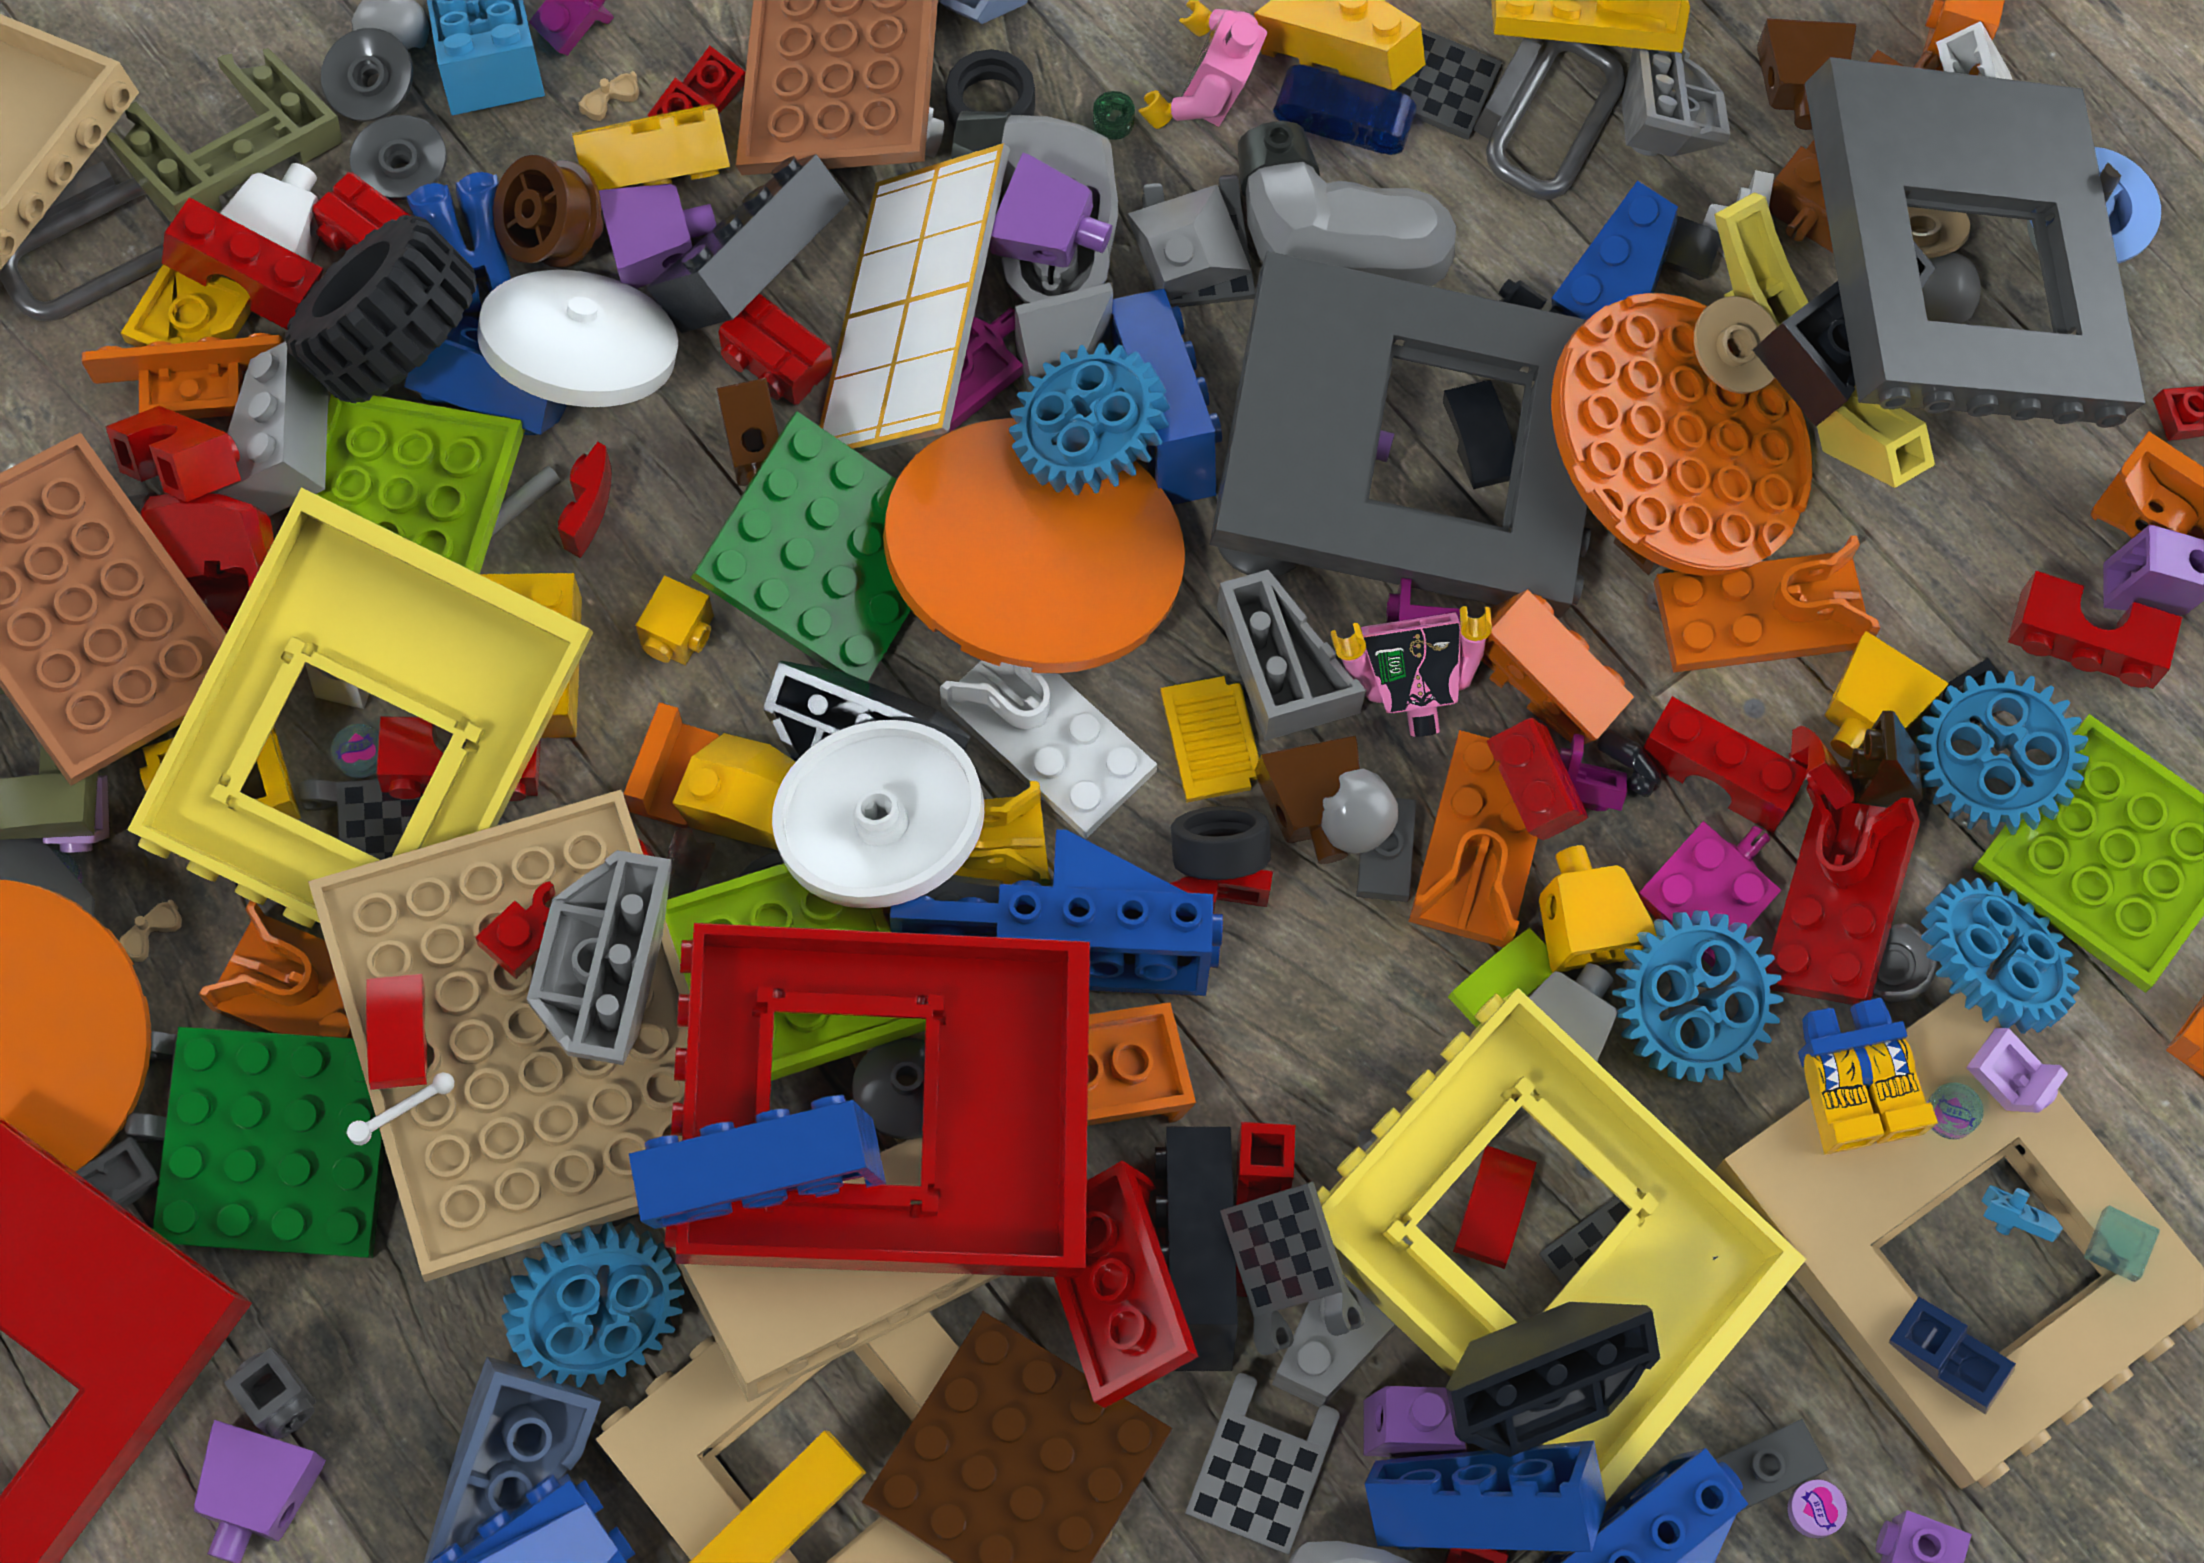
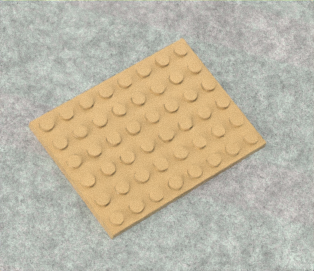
(527, 1132)

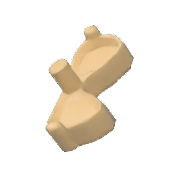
(621, 88)
(161, 918)

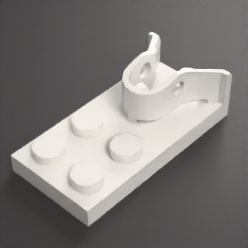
(1052, 738)

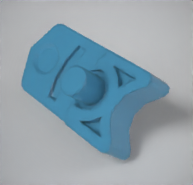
(2012, 1211)

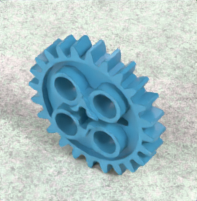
(1083, 409)
(2039, 727)
(2028, 980)
(1716, 1038)
(592, 1304)

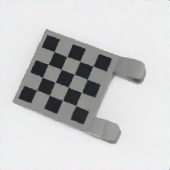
(1258, 1475)

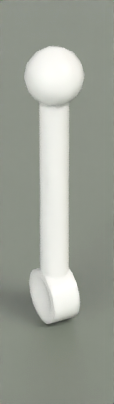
(360, 1131)

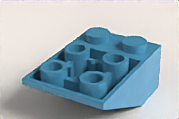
(484, 53)

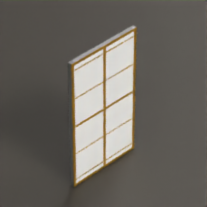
(913, 302)

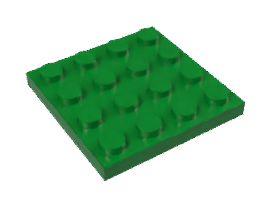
(810, 551)
(264, 1146)

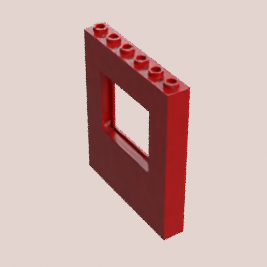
(998, 1096)
(108, 1314)

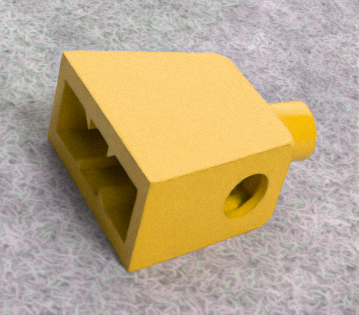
(1874, 682)
(1590, 913)

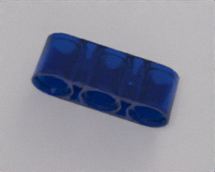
(1345, 109)

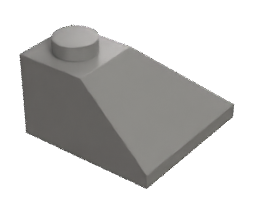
(1189, 242)
(1061, 325)

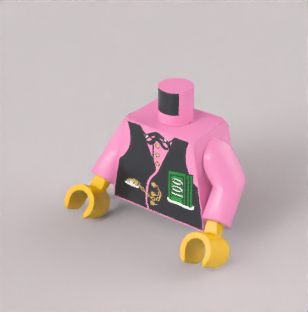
(1218, 71)
(1416, 663)

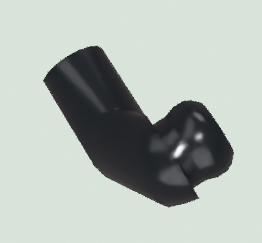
(1633, 756)

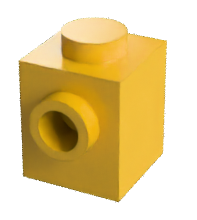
(675, 622)

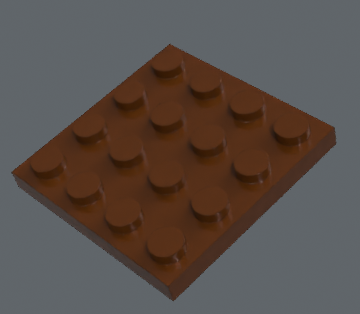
(1015, 1457)

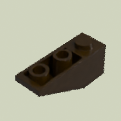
(1885, 765)

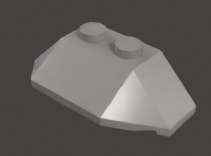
(1672, 105)
(601, 956)

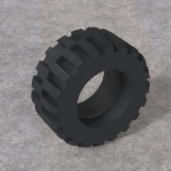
(381, 309)

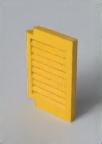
(1211, 737)

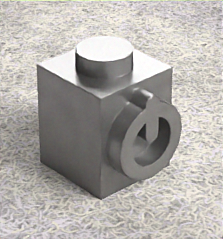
(271, 1394)

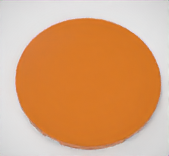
(1667, 453)
(1025, 567)
(68, 1025)

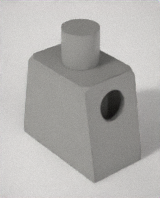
(1579, 1006)

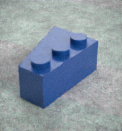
(1623, 256)

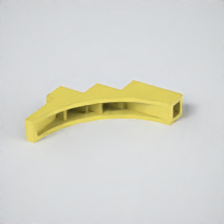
(1863, 435)

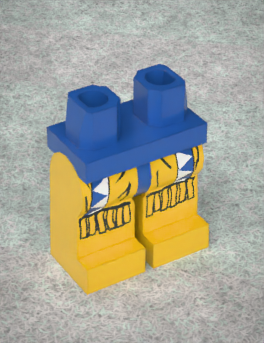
(1862, 1079)

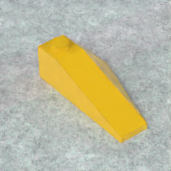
(733, 789)

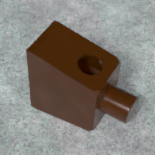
(1792, 53)
(748, 426)
(1299, 781)

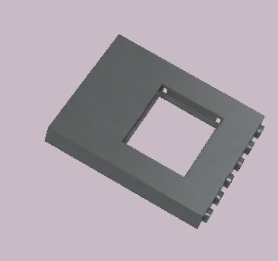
(1980, 148)
(1313, 424)

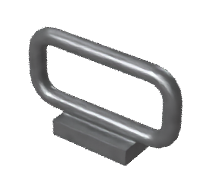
(1514, 96)
(82, 200)

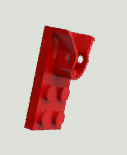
(1843, 899)
(1124, 1301)

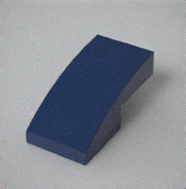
(1951, 1356)

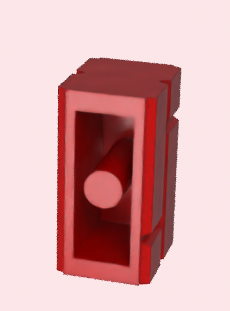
(352, 212)
(775, 349)
(1537, 779)

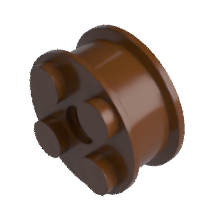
(547, 211)

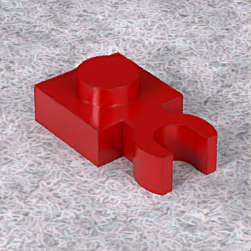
(517, 933)

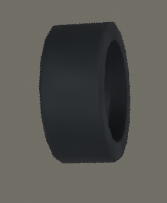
(986, 66)
(1221, 842)

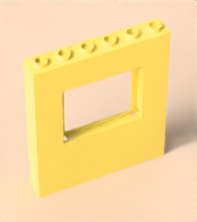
(392, 626)
(1651, 1258)

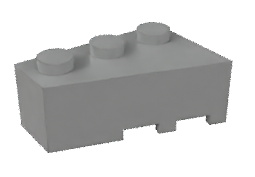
(278, 432)
(1282, 661)
(1322, 1362)

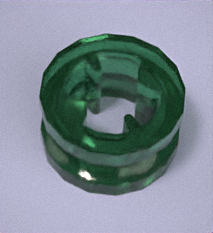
(1123, 123)

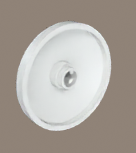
(577, 338)
(878, 814)

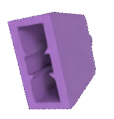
(1046, 217)
(650, 229)
(2156, 571)
(1414, 1423)
(251, 1487)

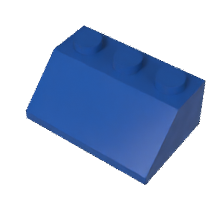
(464, 378)

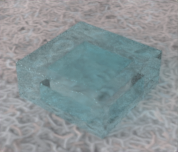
(2121, 1243)

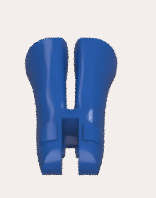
(476, 201)

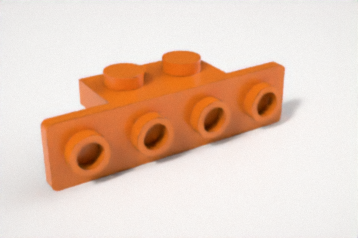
(187, 378)

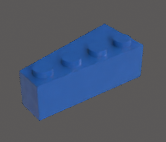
(1187, 455)
(756, 1162)
(1490, 1501)

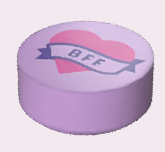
(1817, 1509)

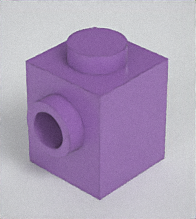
(1921, 1540)

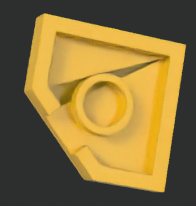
(186, 311)

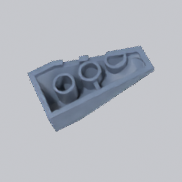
(509, 1442)

